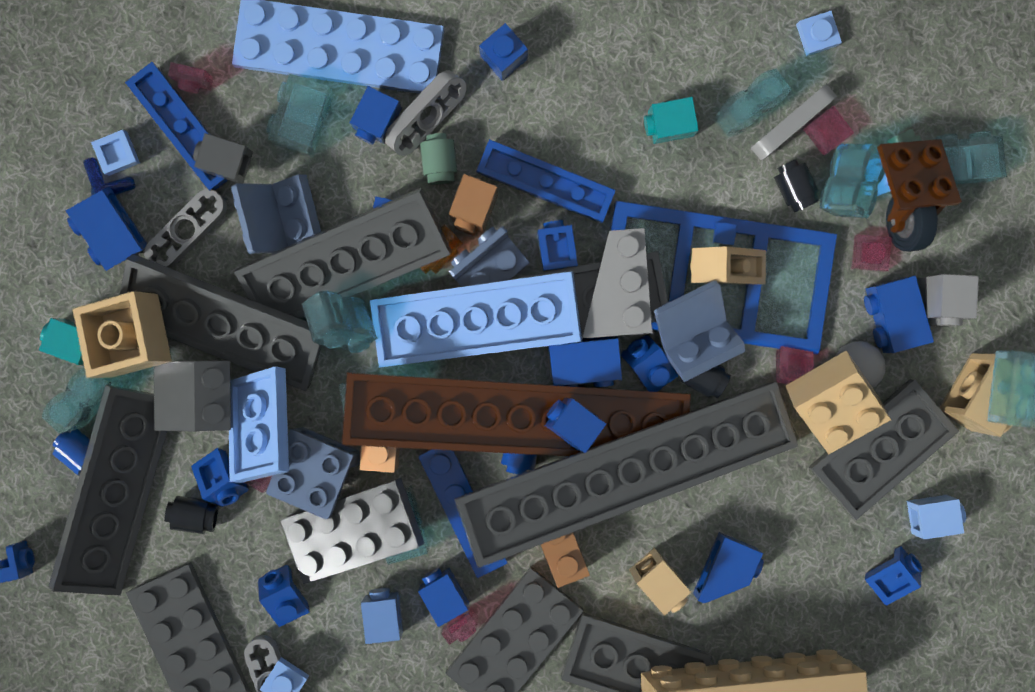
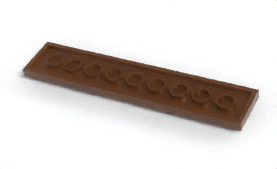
(488, 414)

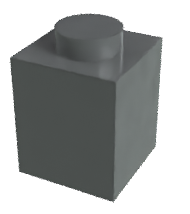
(222, 158)

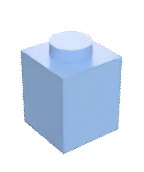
(936, 516)

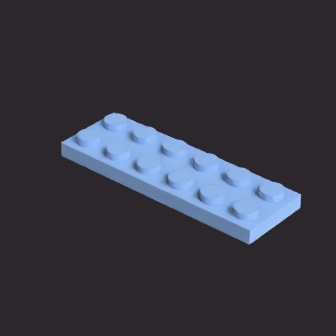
(337, 46)
(476, 319)

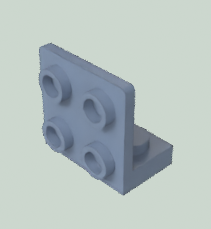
(275, 213)
(491, 262)
(697, 332)
(315, 472)

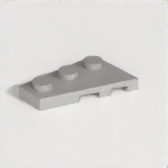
(622, 288)

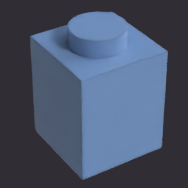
(381, 616)

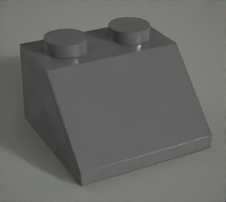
(192, 396)

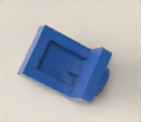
(649, 364)
(281, 596)

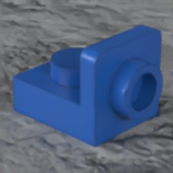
(557, 246)
(214, 479)
(18, 562)
(895, 577)

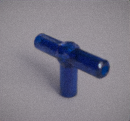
(97, 181)

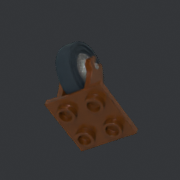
(920, 190)

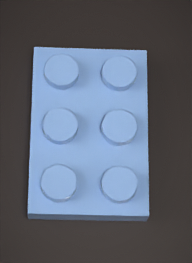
(258, 425)

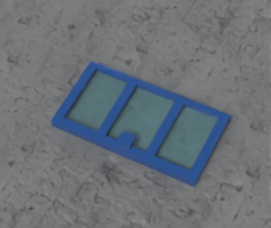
(773, 314)

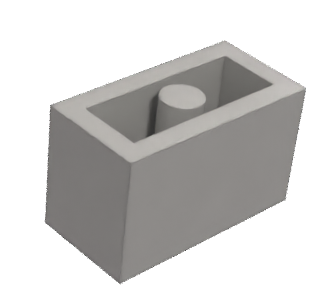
(949, 298)

